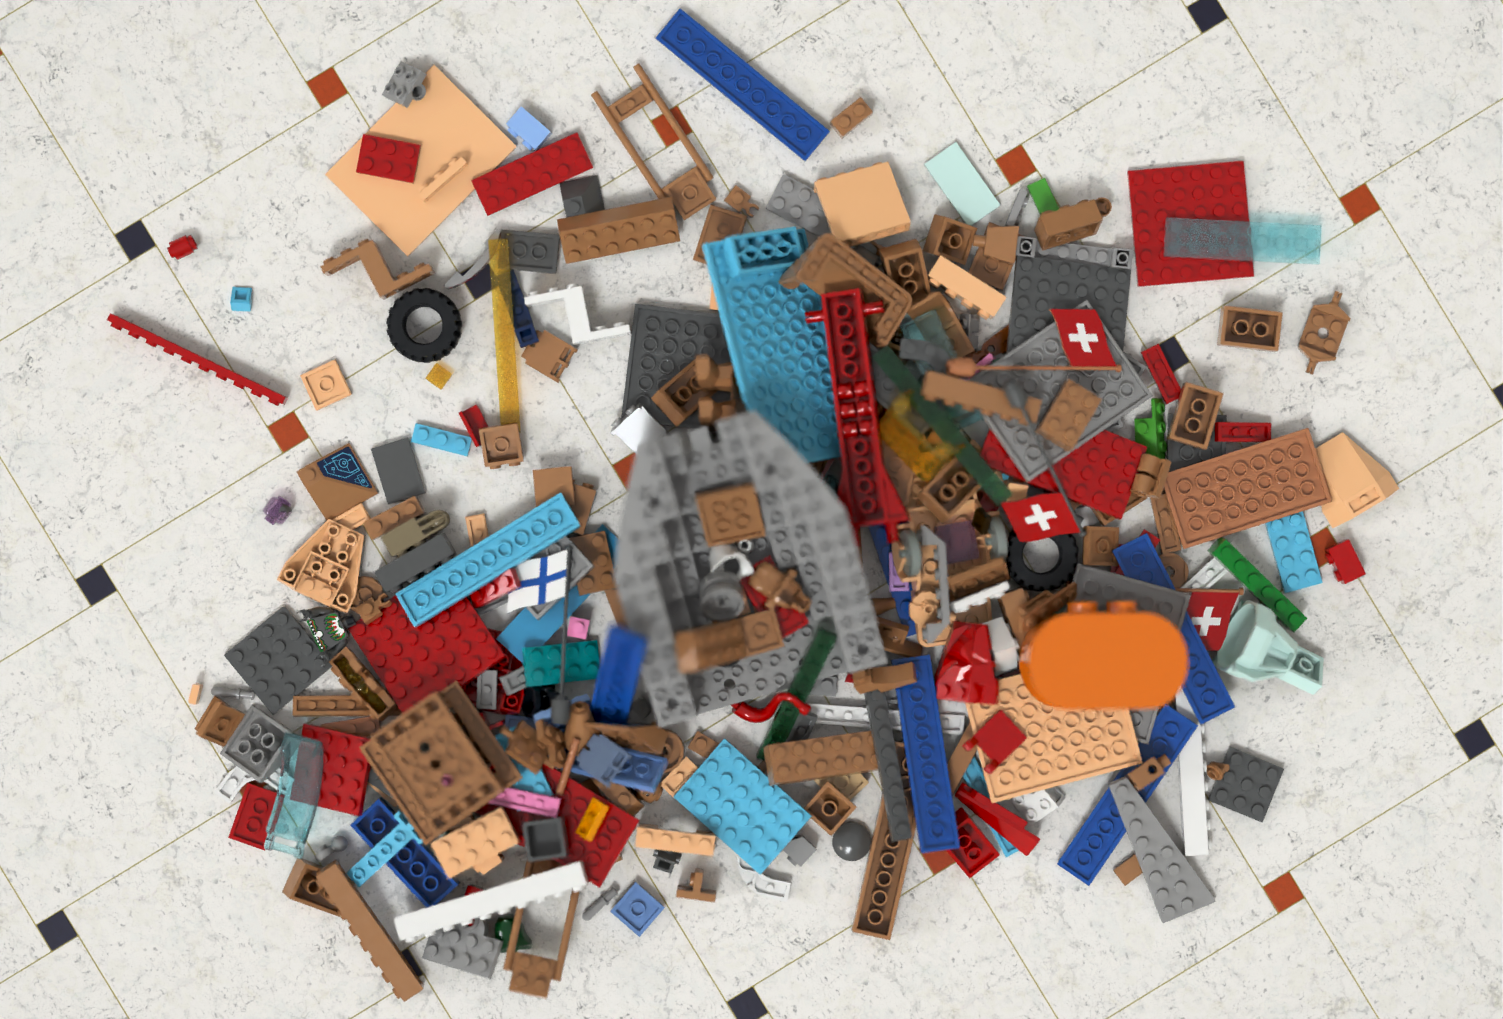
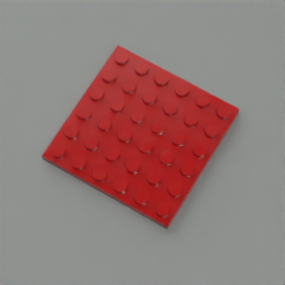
(1188, 192)
(426, 657)

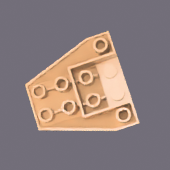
(1352, 479)
(326, 566)

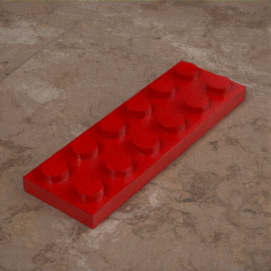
(532, 174)

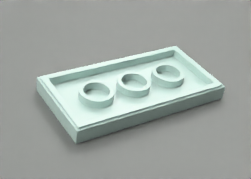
(962, 184)

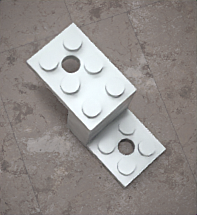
(577, 314)

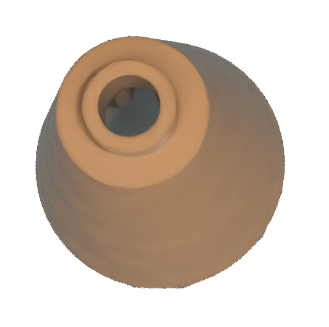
(579, 714)

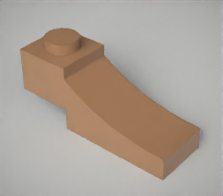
(884, 678)

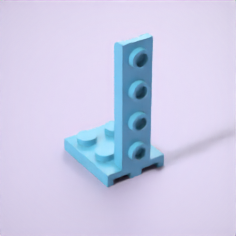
(384, 850)

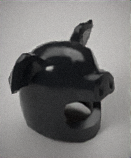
(538, 699)

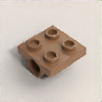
(1150, 477)

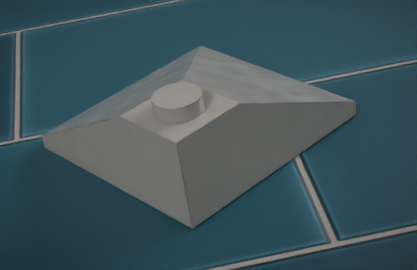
(256, 744)

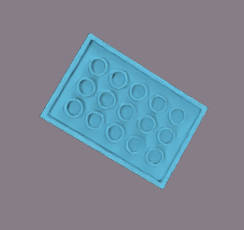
(741, 807)

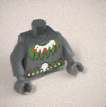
(328, 630)

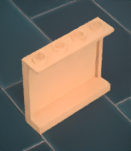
(863, 204)

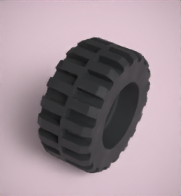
(405, 306)
(1042, 581)

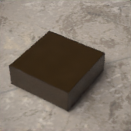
(981, 521)

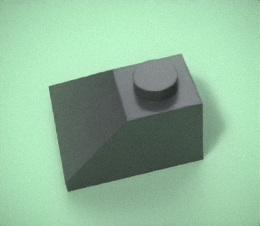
(581, 196)

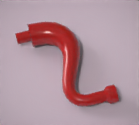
(760, 715)

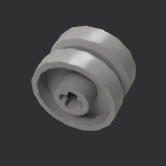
(721, 596)

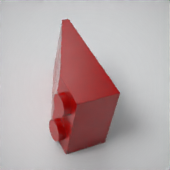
(974, 849)

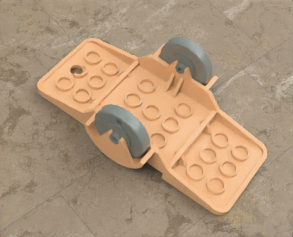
(917, 562)

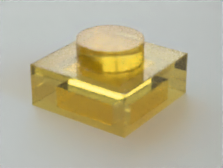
(438, 376)

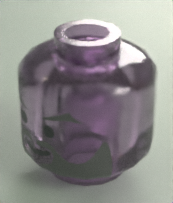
(277, 510)

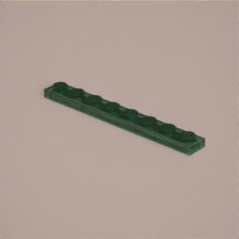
(800, 687)

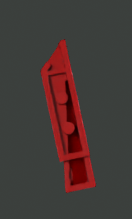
(999, 818)

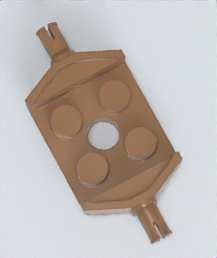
(1334, 321)

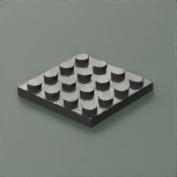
(277, 660)

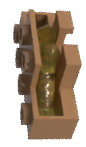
(363, 684)

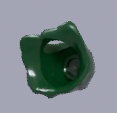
(503, 930)

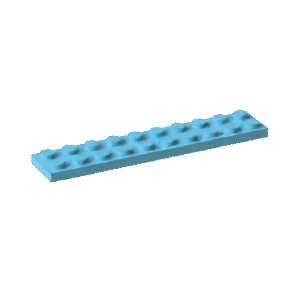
(488, 560)

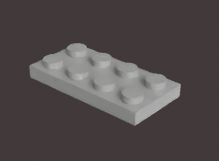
(799, 205)

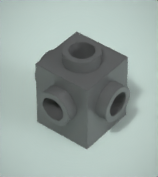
(666, 860)

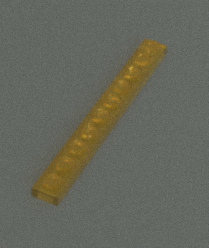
(504, 331)

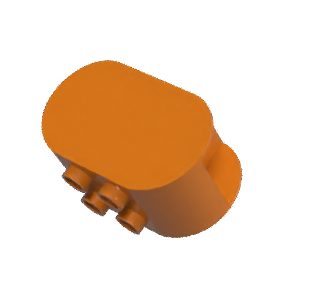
(1103, 658)

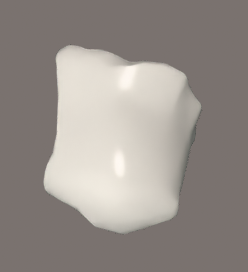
(722, 554)

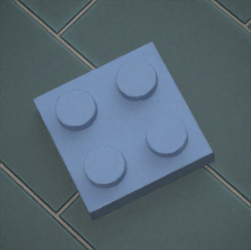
(637, 909)

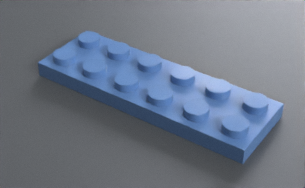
(639, 772)

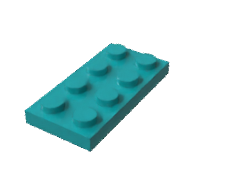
(543, 663)

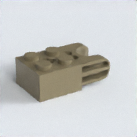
(414, 532)

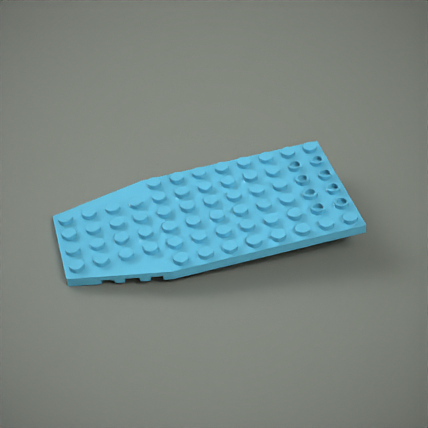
(773, 350)

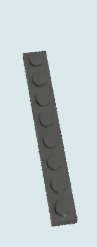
(888, 765)

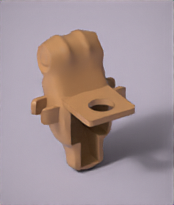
(779, 588)

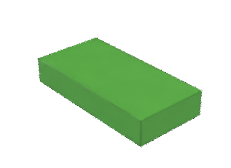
(1042, 196)

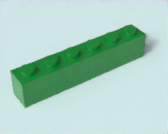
(1257, 584)

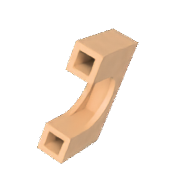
(687, 842)

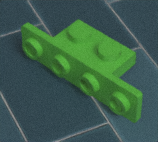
(1151, 430)

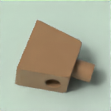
(999, 243)
(1141, 777)

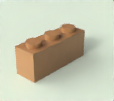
(394, 517)

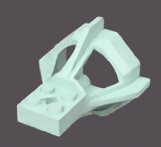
(1268, 651)

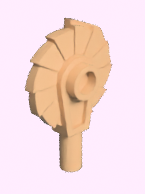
(924, 608)

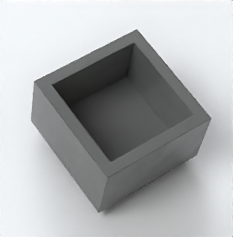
(545, 839)

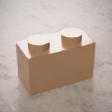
(851, 117)

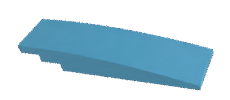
(530, 632)

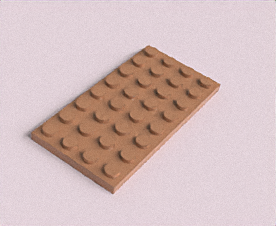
(1246, 488)

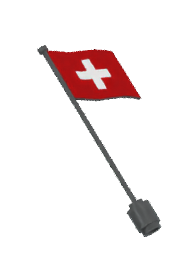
(1045, 513)

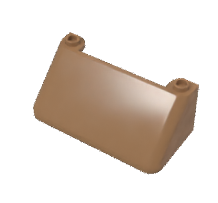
(835, 267)

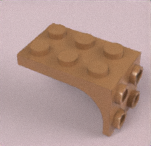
(952, 325)

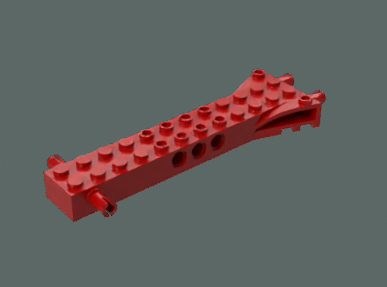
(864, 483)

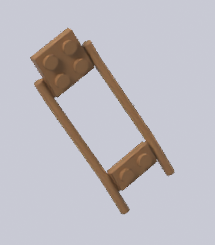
(689, 190)
(530, 972)

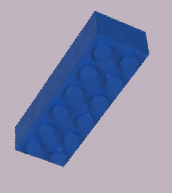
(412, 863)

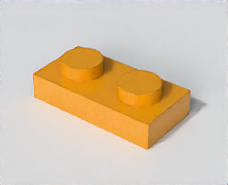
(592, 819)

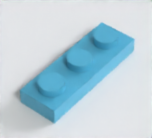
(441, 439)

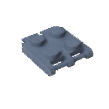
(602, 759)

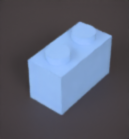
(528, 128)

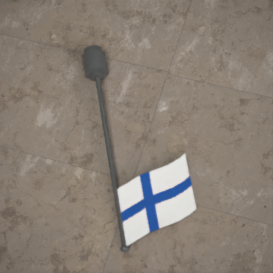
(541, 583)

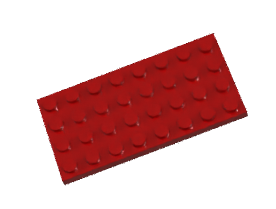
(1092, 475)
(606, 844)

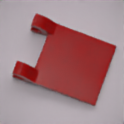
(996, 739)

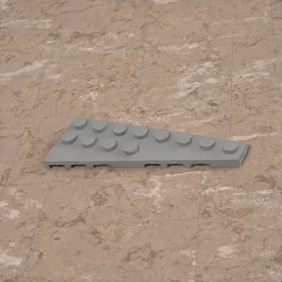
(1168, 874)

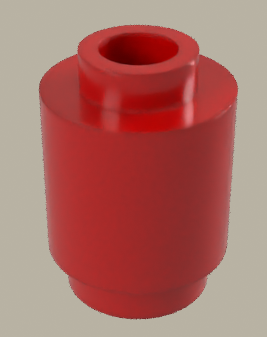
(182, 247)

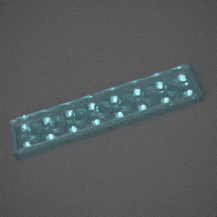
(1242, 241)

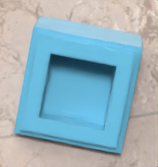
(241, 299)

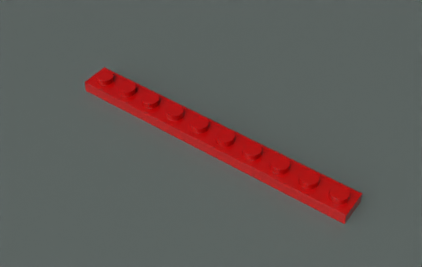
(204, 364)

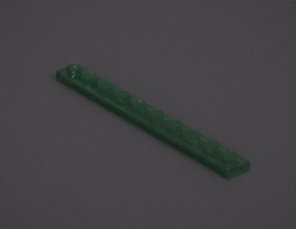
(943, 426)

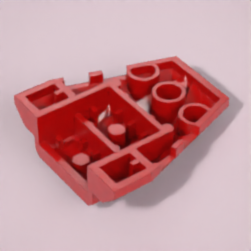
(966, 666)

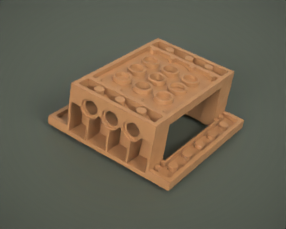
(417, 786)

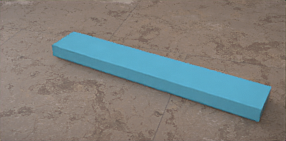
(975, 779)

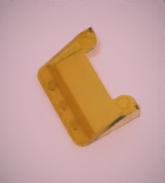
(911, 444)

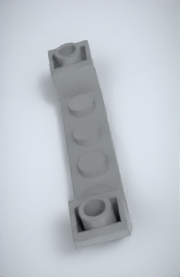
(1113, 258)
(933, 630)

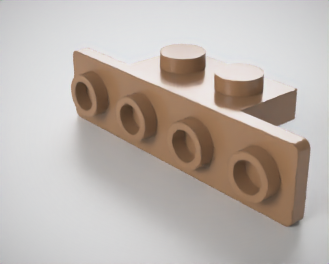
(1044, 605)
(894, 636)

